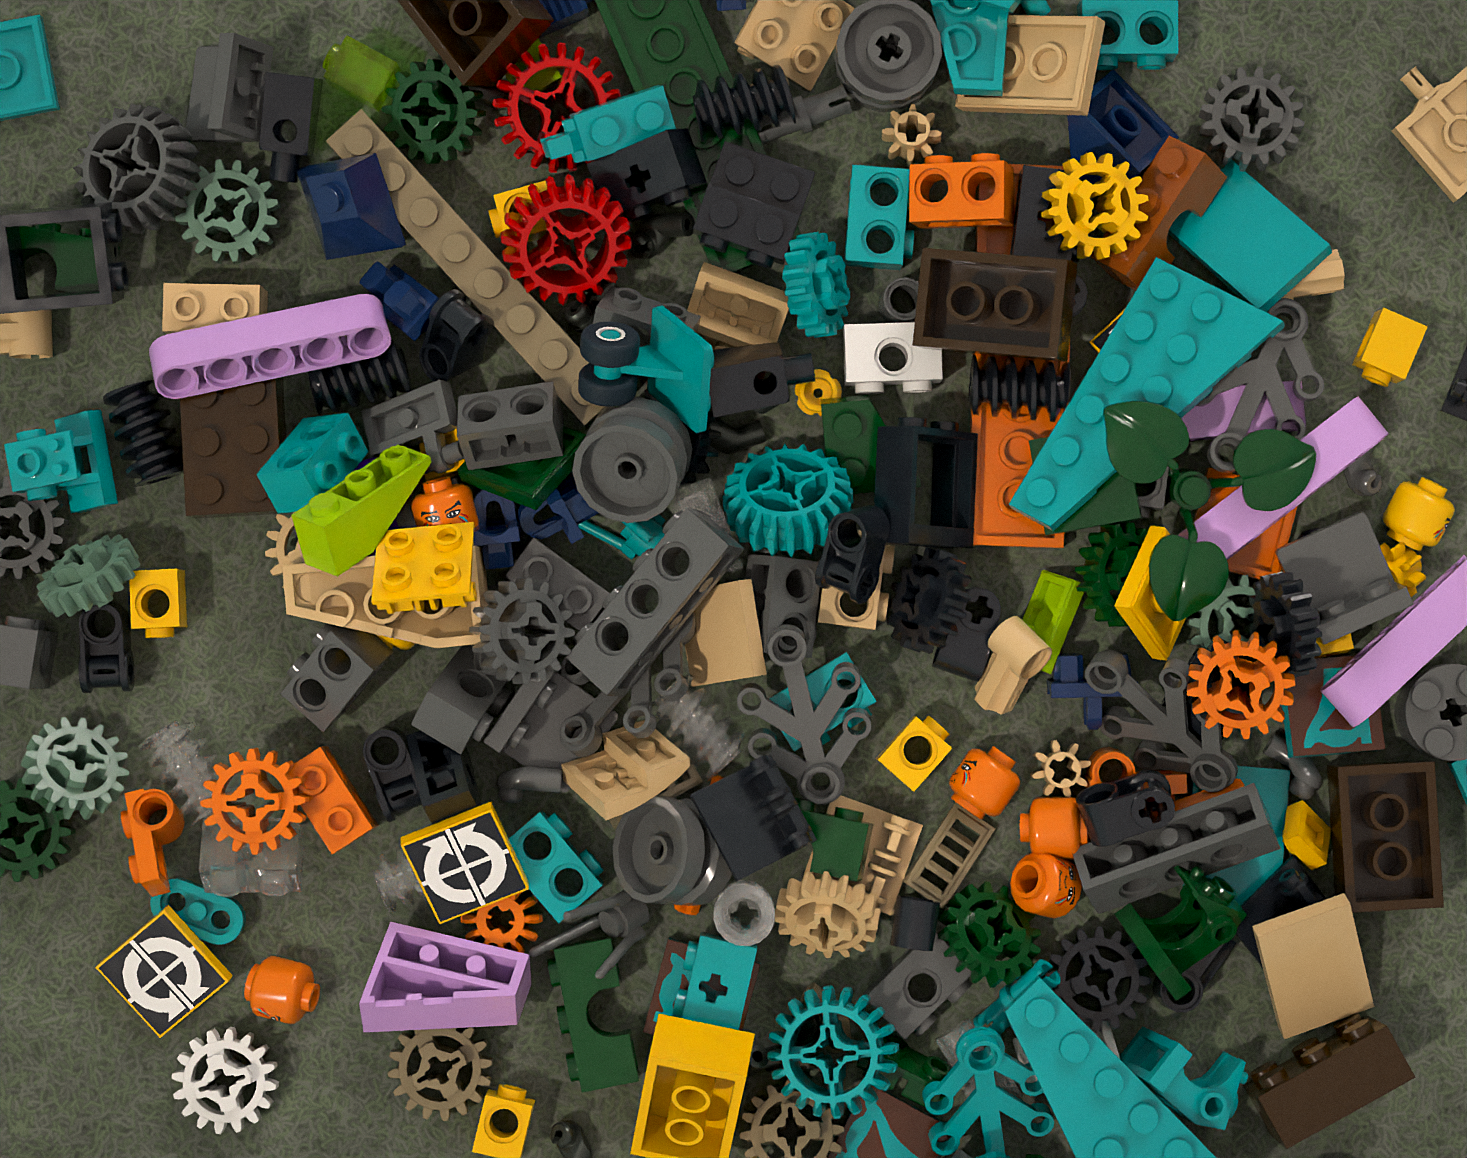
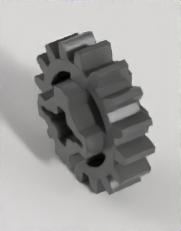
(1270, 119)
(39, 546)
(524, 606)

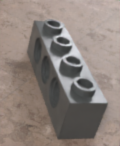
(710, 556)
(1202, 835)

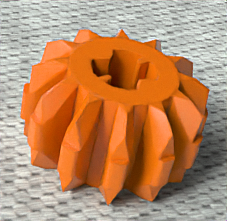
(498, 934)

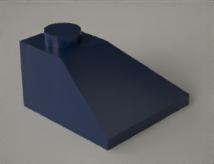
(1117, 125)
(351, 206)

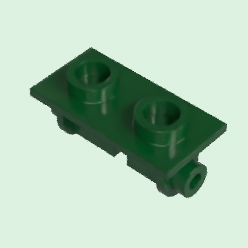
(913, 1067)

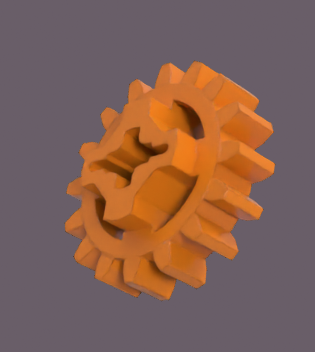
(1257, 673)
(254, 823)

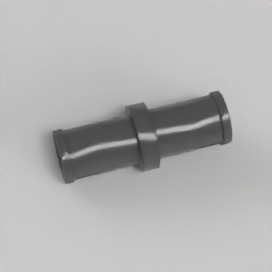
(808, 113)

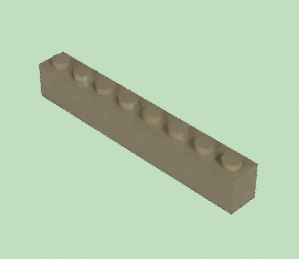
(471, 265)

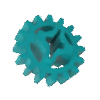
(816, 284)

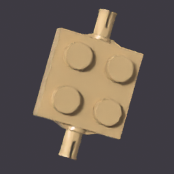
(1438, 130)

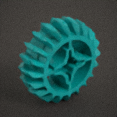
(786, 498)
(833, 1074)

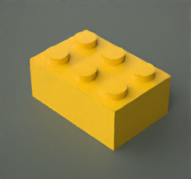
(691, 1090)

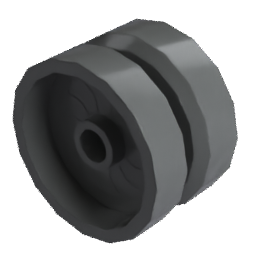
(895, 27)
(632, 460)
(668, 854)

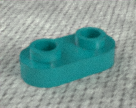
(200, 911)

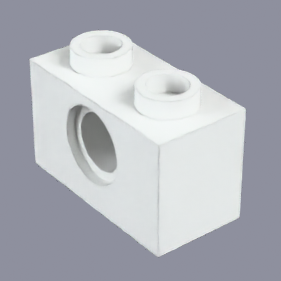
(862, 364)

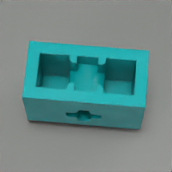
(735, 968)

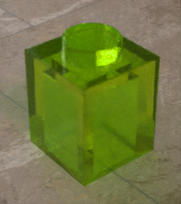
(360, 72)

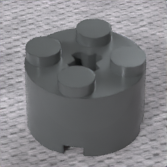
(1419, 712)

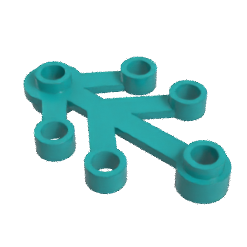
(987, 1097)

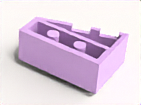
(442, 983)

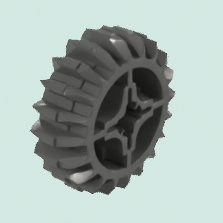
(135, 141)

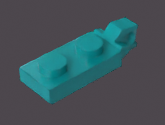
(611, 126)

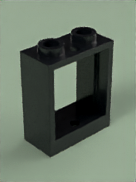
(106, 233)
(951, 482)

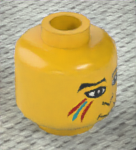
(1418, 513)

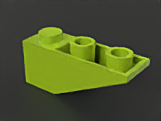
(355, 514)

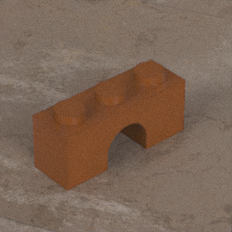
(1175, 182)

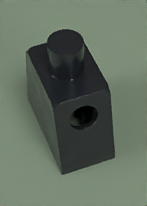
(294, 100)
(734, 381)

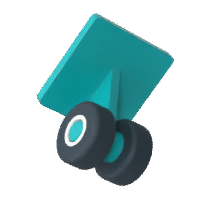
(674, 362)

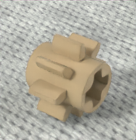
(911, 120)
(1048, 773)

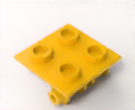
(424, 566)

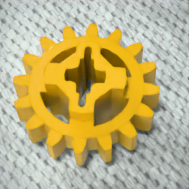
(1077, 194)

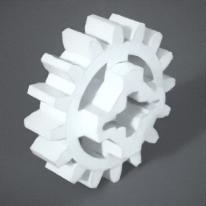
(220, 1058)

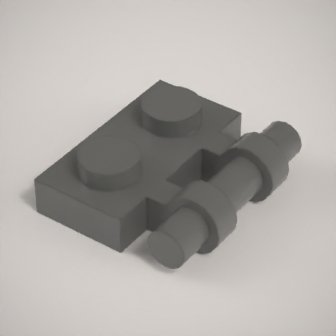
(414, 419)

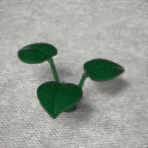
(1142, 444)

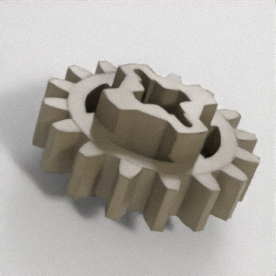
(451, 1087)
(769, 1133)

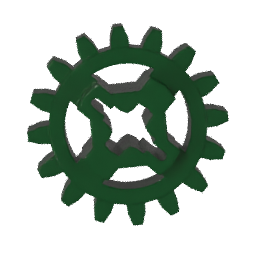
(432, 133)
(1107, 568)
(28, 847)
(989, 934)

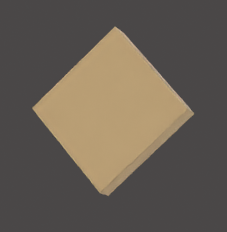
(726, 636)

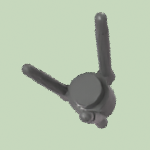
(619, 917)

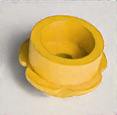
(807, 401)

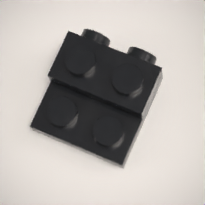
(752, 205)

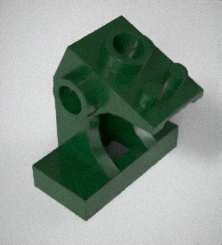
(1204, 903)

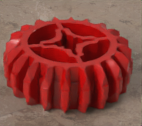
(518, 91)
(580, 228)

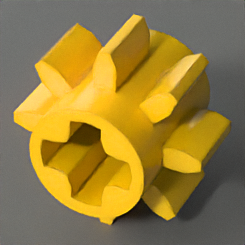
(1404, 566)

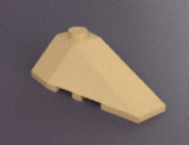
(348, 604)

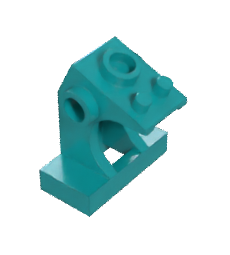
(54, 462)
(1203, 1100)

